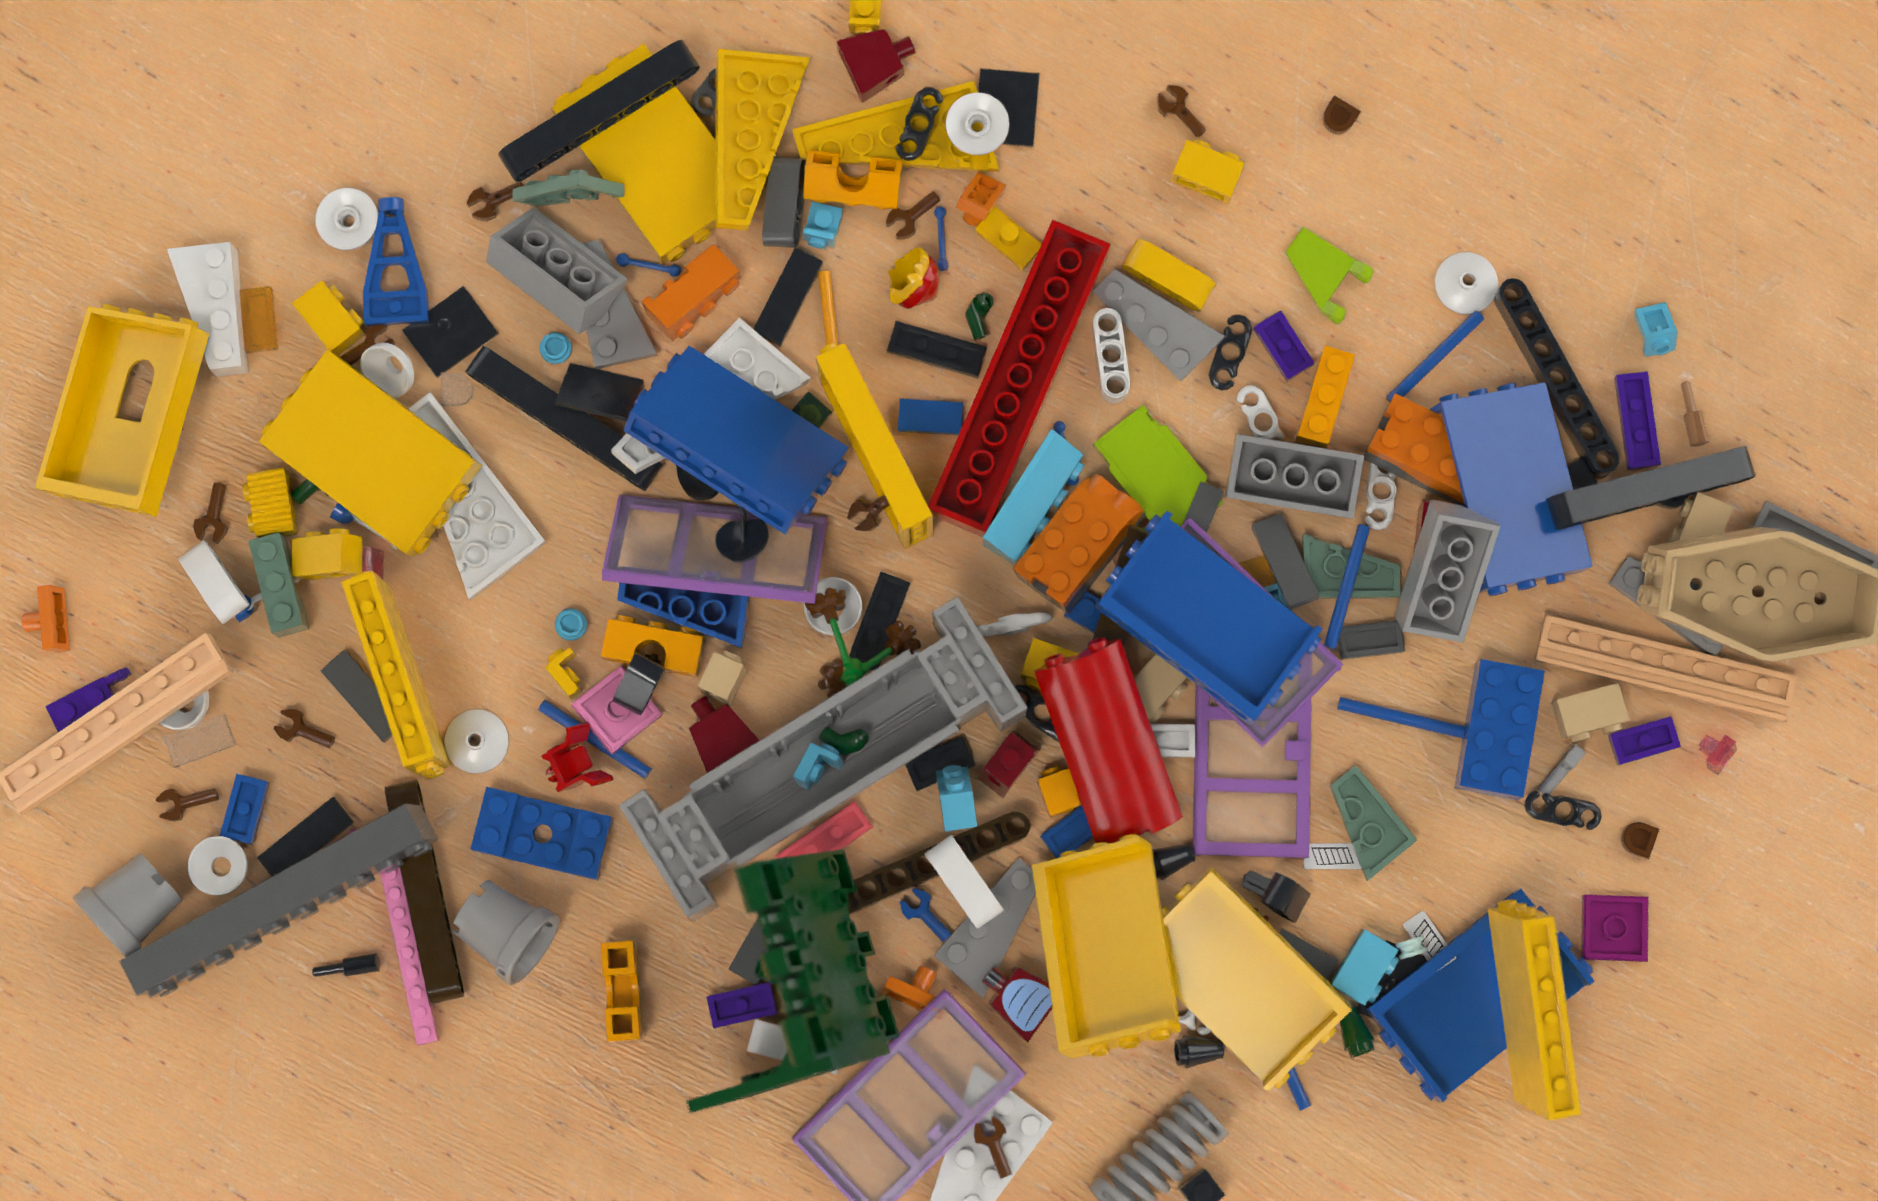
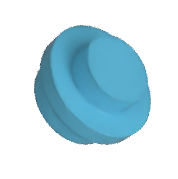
(555, 348)
(571, 624)

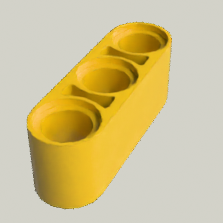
(1168, 275)

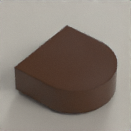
(1339, 116)
(1639, 839)

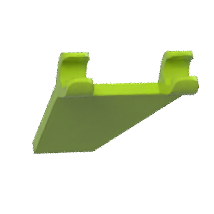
(1323, 270)

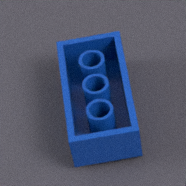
(1499, 729)

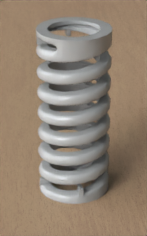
(1198, 1117)

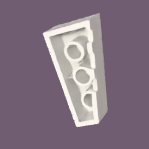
(211, 291)

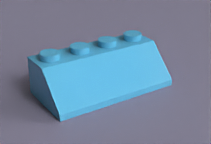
(1033, 498)

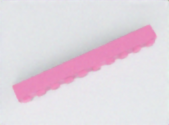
(409, 959)

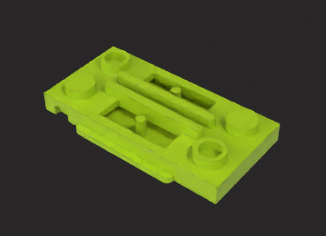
(1151, 465)

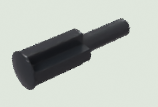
(350, 966)

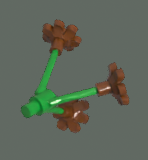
(851, 669)

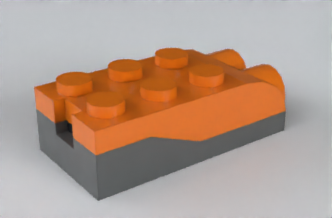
(1415, 448)
(1078, 542)

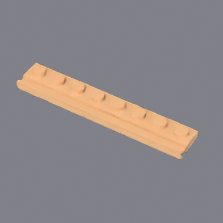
(1666, 668)
(114, 723)

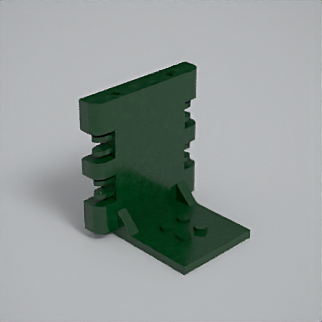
(817, 971)

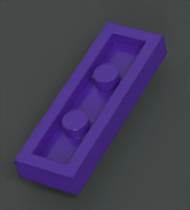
(1637, 420)

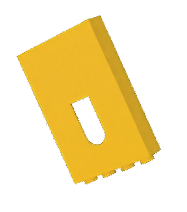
(874, 444)
(110, 458)

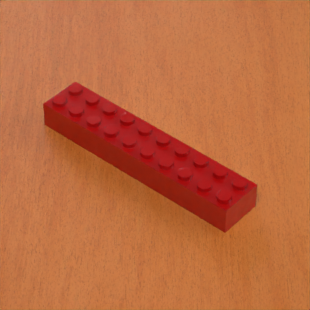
(1018, 378)

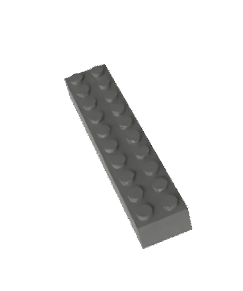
(279, 900)

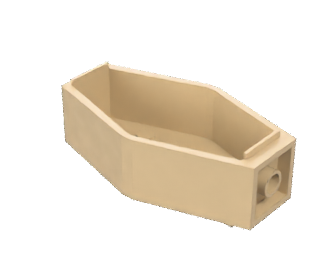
(1785, 617)

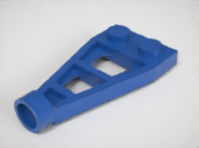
(394, 306)

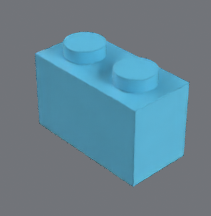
(956, 798)
(1364, 967)

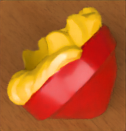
(913, 279)

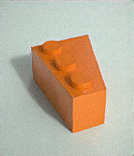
(692, 293)

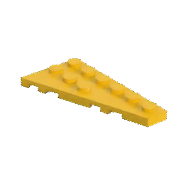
(751, 113)
(878, 129)

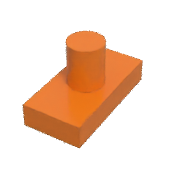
(980, 198)
(50, 619)
(913, 995)

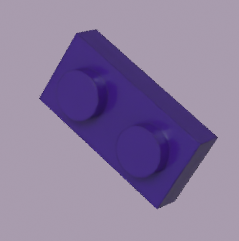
(1283, 346)
(1644, 740)
(741, 1005)

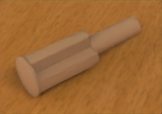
(1693, 418)

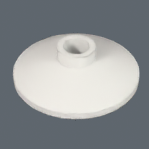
(981, 109)
(336, 209)
(1461, 297)
(491, 748)

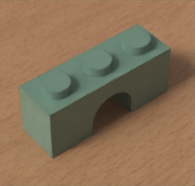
(274, 574)

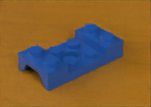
(508, 829)

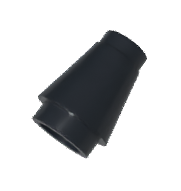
(1172, 859)
(1196, 1051)

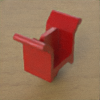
(569, 763)

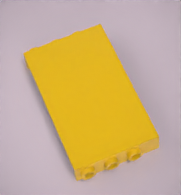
(660, 158)
(370, 453)
(396, 675)
(1105, 948)
(1247, 980)
(1534, 1010)

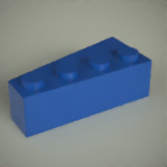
(710, 613)

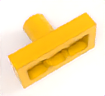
(1008, 238)

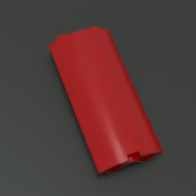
(1108, 742)

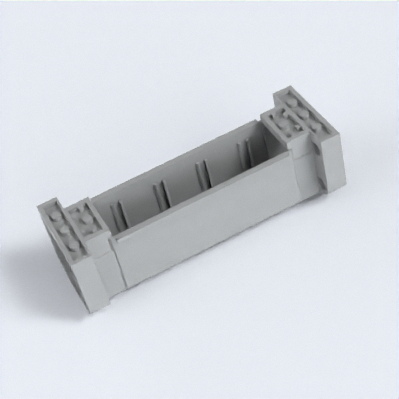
(755, 799)

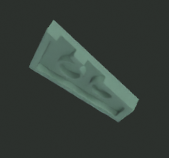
(560, 189)
(1327, 566)
(1370, 822)

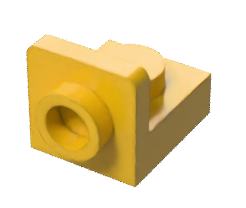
(864, 16)
(565, 678)

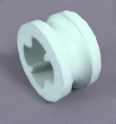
(1411, 947)

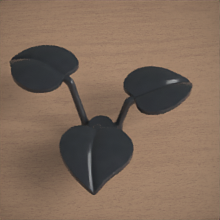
(736, 539)

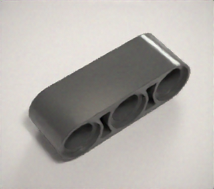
(784, 202)

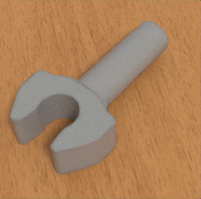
(1567, 763)

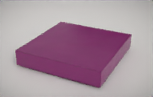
(1614, 928)

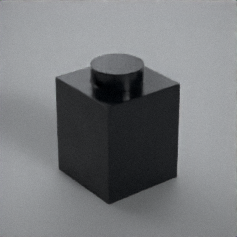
(1201, 1187)

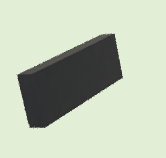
(788, 296)
(936, 349)
(880, 613)
(306, 837)

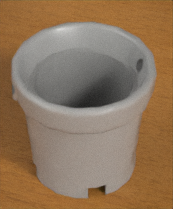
(129, 903)
(506, 931)

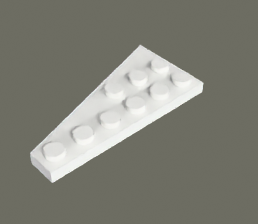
(746, 356)
(487, 526)
(968, 1167)

